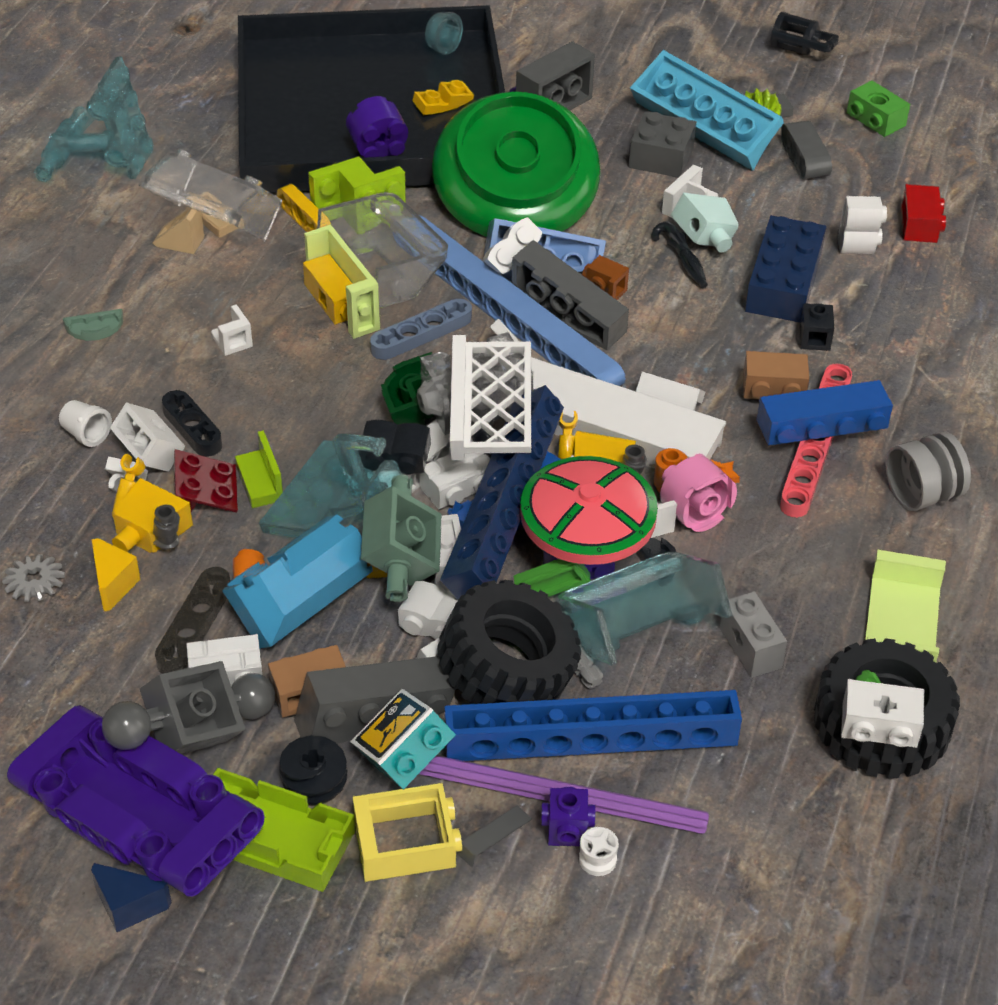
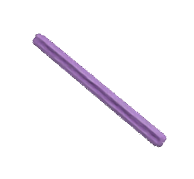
(539, 788)

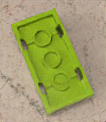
(294, 839)

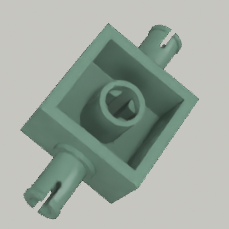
(401, 537)

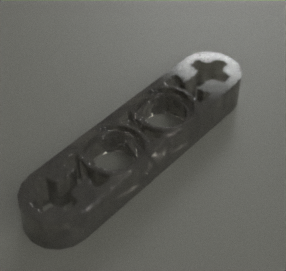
(193, 620)

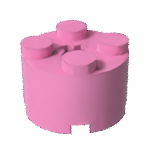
(699, 491)

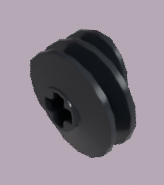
(314, 768)

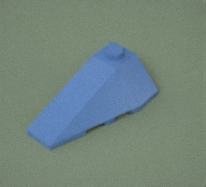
(570, 248)

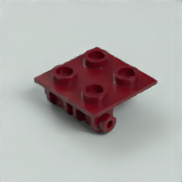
(205, 481)

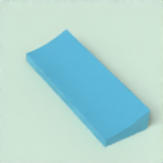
(723, 116)

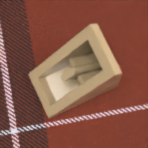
(182, 233)

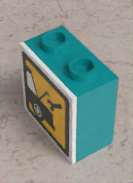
(403, 738)

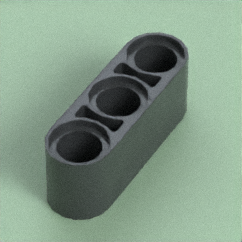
(806, 149)

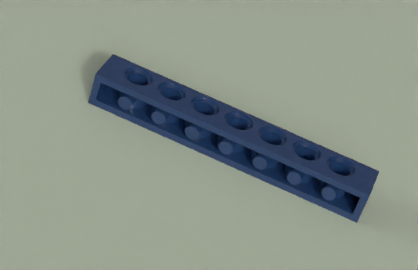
(497, 503)

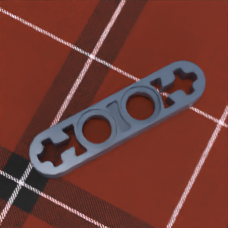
(391, 343)

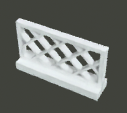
(463, 403)

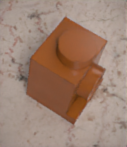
(608, 276)

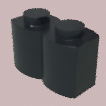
(405, 444)

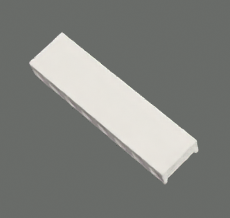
(628, 414)

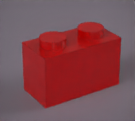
(922, 213)

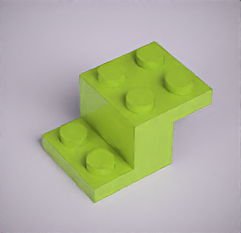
(352, 181)

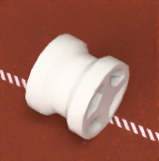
(595, 841)

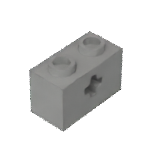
(754, 635)

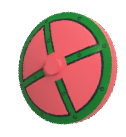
(588, 510)

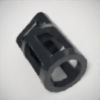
(806, 27)

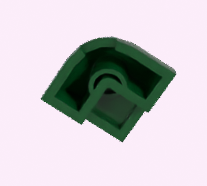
(401, 392)

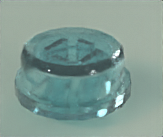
(444, 32)

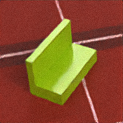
(260, 474)

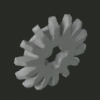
(18, 580)

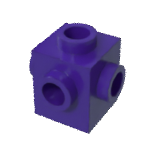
(567, 816)

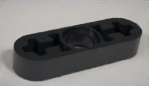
(192, 434)

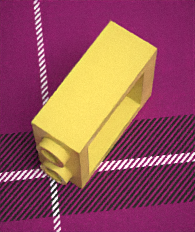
(402, 805)

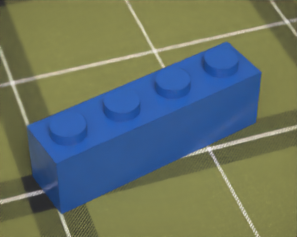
(824, 412)

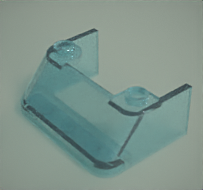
(643, 597)

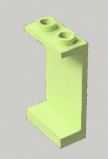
(361, 295)
(905, 600)

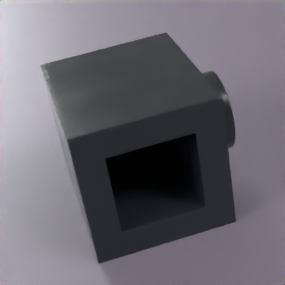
(816, 327)

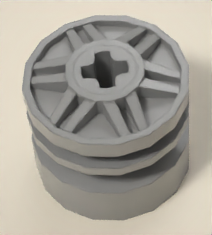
(928, 471)

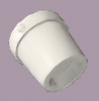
(85, 422)

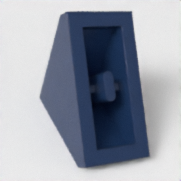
(129, 895)

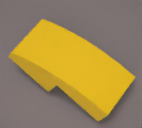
(448, 97)

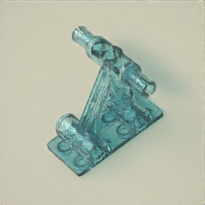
(123, 143)

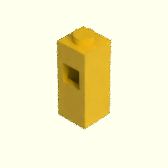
(328, 286)

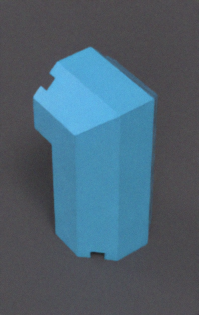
(298, 580)

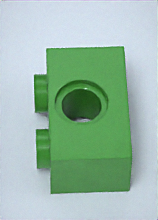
(878, 108)

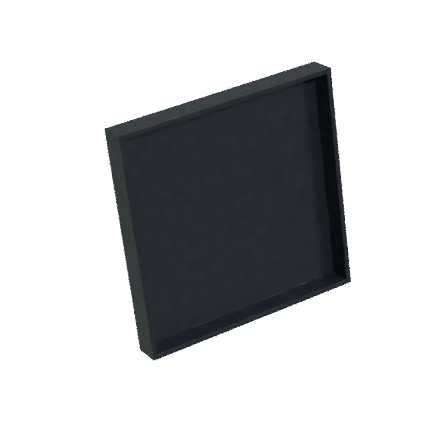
(314, 68)

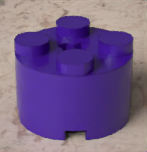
(377, 128)

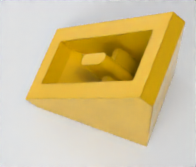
(115, 571)

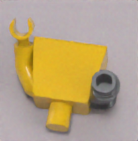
(598, 445)
(147, 513)

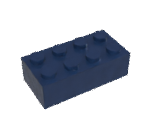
(785, 268)

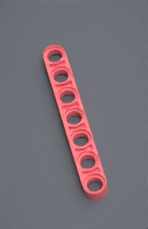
(814, 448)

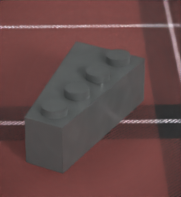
(569, 295)
(346, 699)

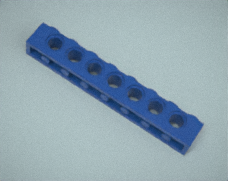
(593, 725)

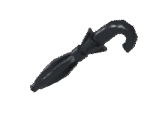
(678, 240)

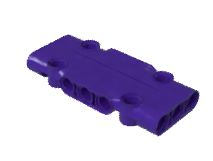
(137, 802)

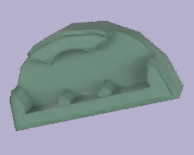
(94, 325)

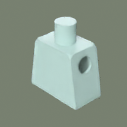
(706, 220)

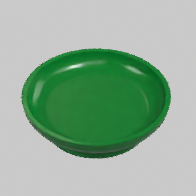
(516, 161)

